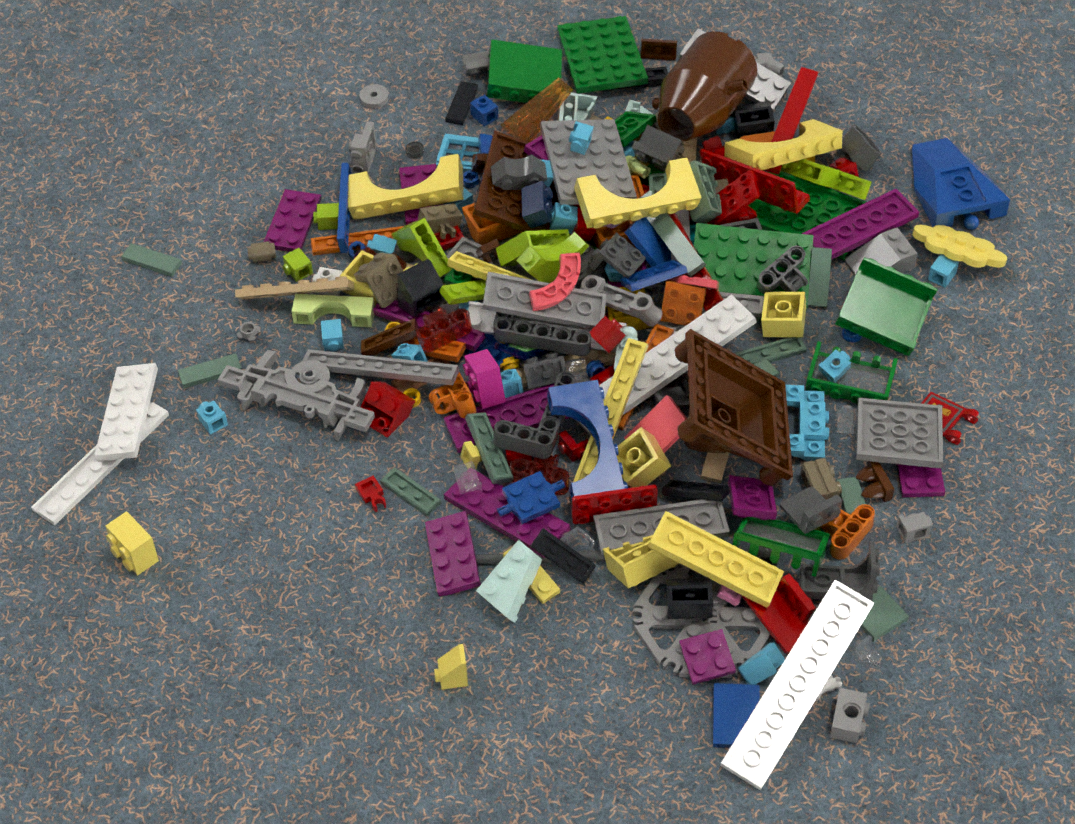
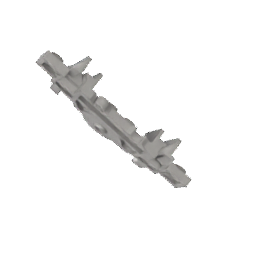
(312, 395)

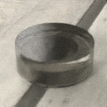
(414, 150)

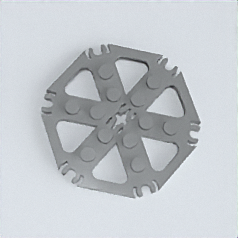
(722, 618)

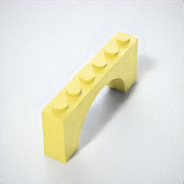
(813, 140)
(440, 187)
(605, 208)

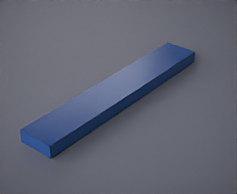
(344, 213)

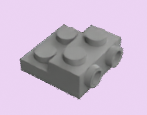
(363, 149)

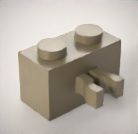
(442, 218)

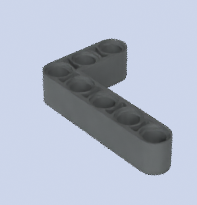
(541, 335)
(531, 440)

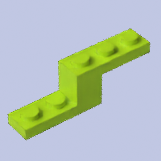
(828, 177)

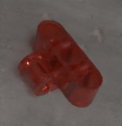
(443, 328)
(548, 467)

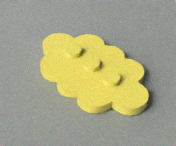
(959, 246)

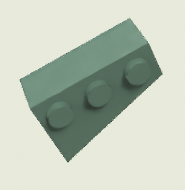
(710, 203)

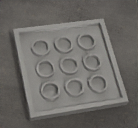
(899, 433)

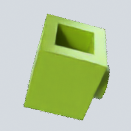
(327, 216)
(297, 265)

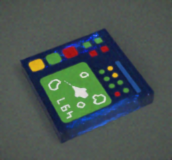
(519, 351)

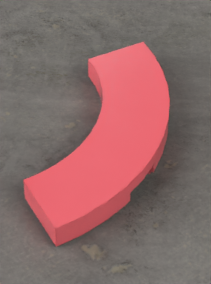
(702, 282)
(561, 287)

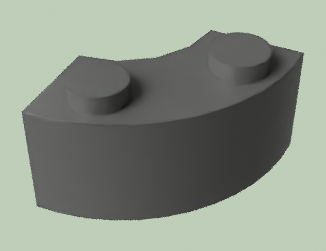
(860, 148)
(518, 173)

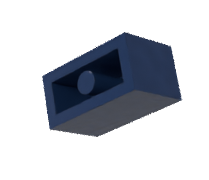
(537, 204)

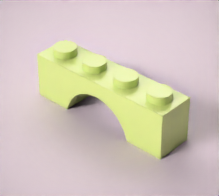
(310, 307)

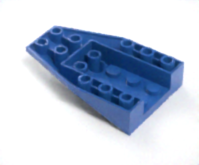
(953, 184)

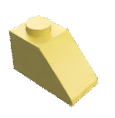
(452, 669)

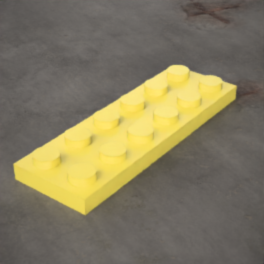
(716, 559)

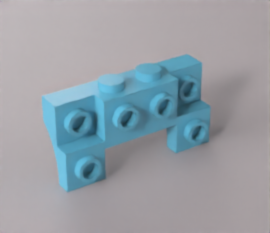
(812, 418)

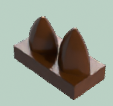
(659, 49)
(881, 484)

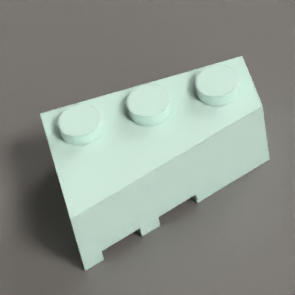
(577, 107)
(510, 580)

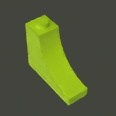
(540, 239)
(421, 242)
(545, 263)

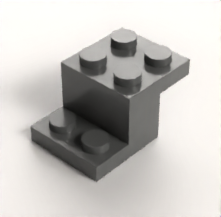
(657, 148)

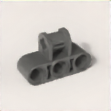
(791, 279)

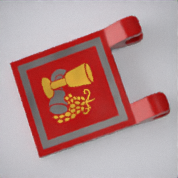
(951, 415)

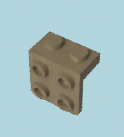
(381, 277)

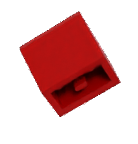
(389, 406)

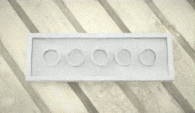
(126, 412)

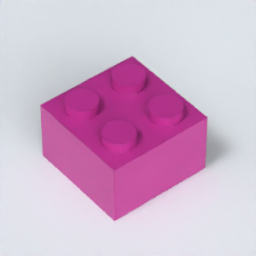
(484, 379)

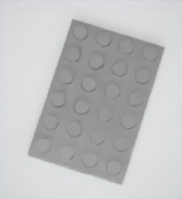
(603, 158)

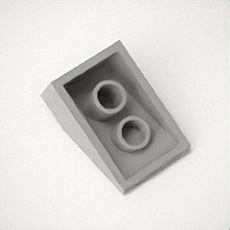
(887, 249)

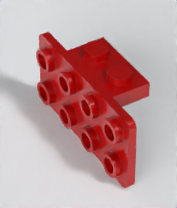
(736, 198)
(612, 501)
(786, 613)

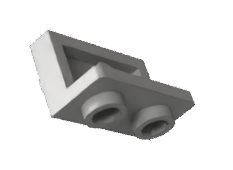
(476, 62)

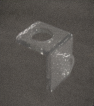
(466, 477)
(577, 535)

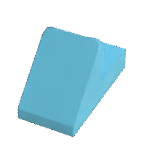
(761, 664)

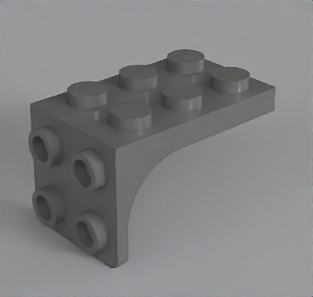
(858, 577)

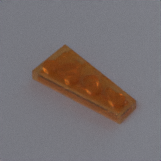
(526, 121)

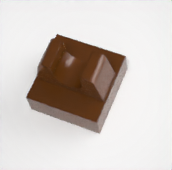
(487, 249)

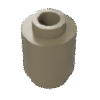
(262, 252)

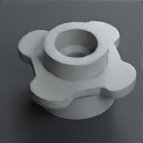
(248, 331)

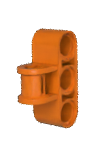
(452, 398)
(849, 530)

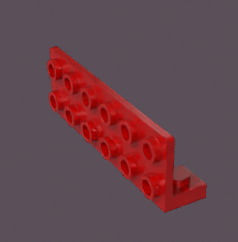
(771, 188)

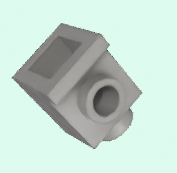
(914, 526)

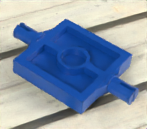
(530, 497)

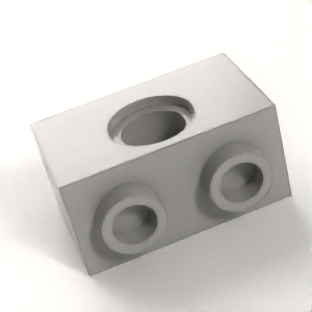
(854, 704)

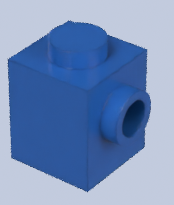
(484, 110)

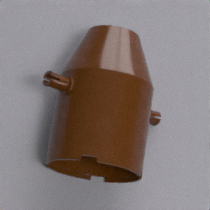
(705, 86)

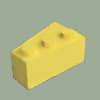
(636, 562)

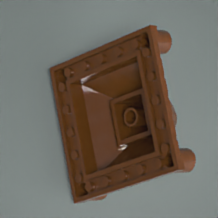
(735, 408)

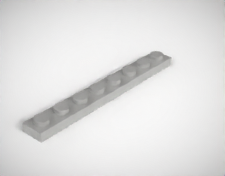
(385, 367)

